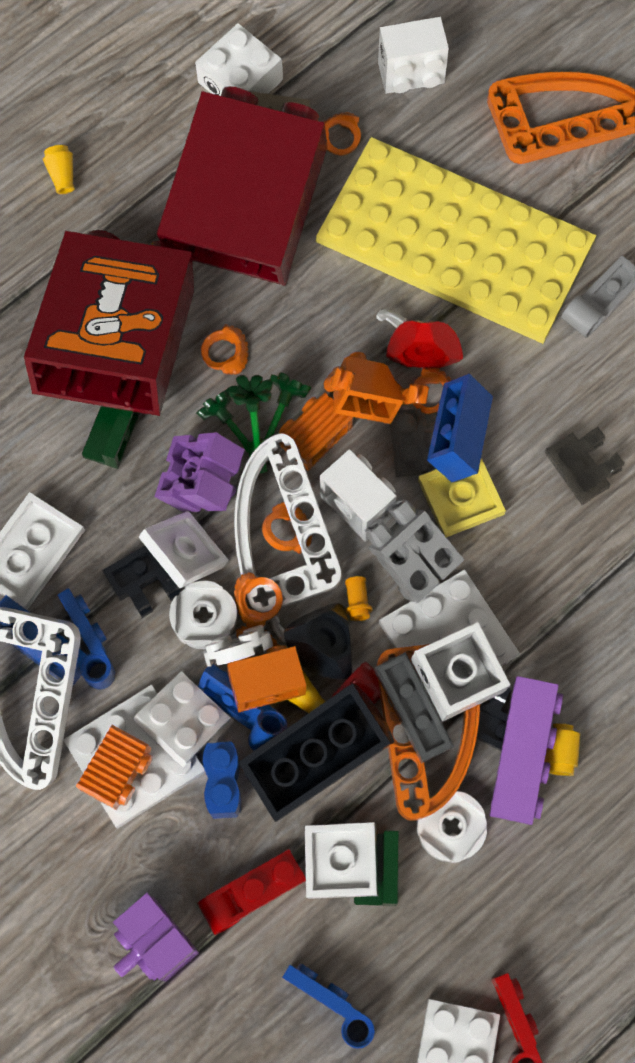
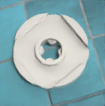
(190, 601)
(225, 650)
(454, 847)

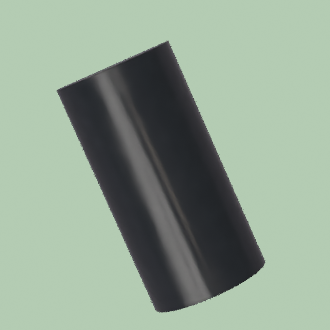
(317, 751)

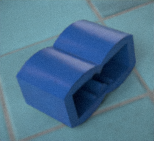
(221, 790)

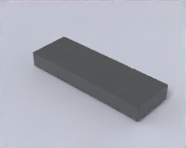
(413, 708)

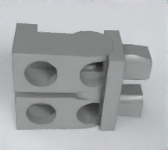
(412, 550)

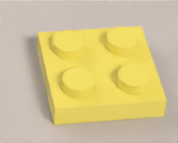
(462, 502)

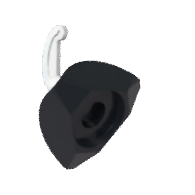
(320, 641)

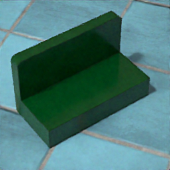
(110, 436)
(387, 872)

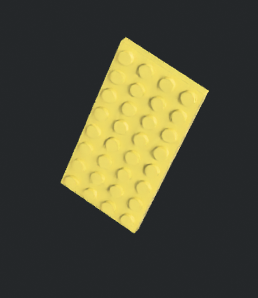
(456, 239)

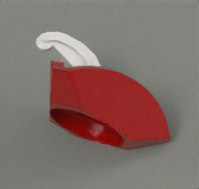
(421, 343)

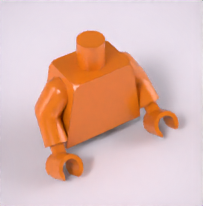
(369, 390)

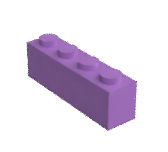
(524, 750)

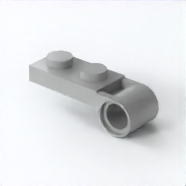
(602, 298)

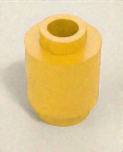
(565, 753)

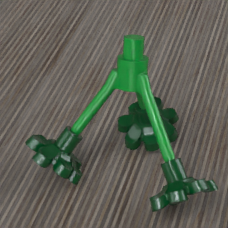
(250, 394)

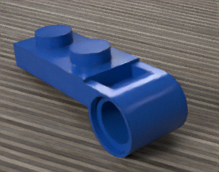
(93, 638)
(262, 721)
(332, 997)

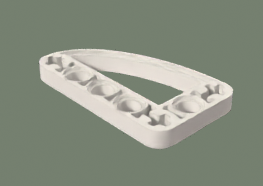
(303, 529)
(46, 686)

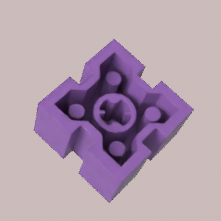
(200, 473)
(152, 941)

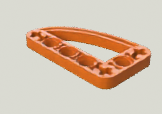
(561, 129)
(402, 751)

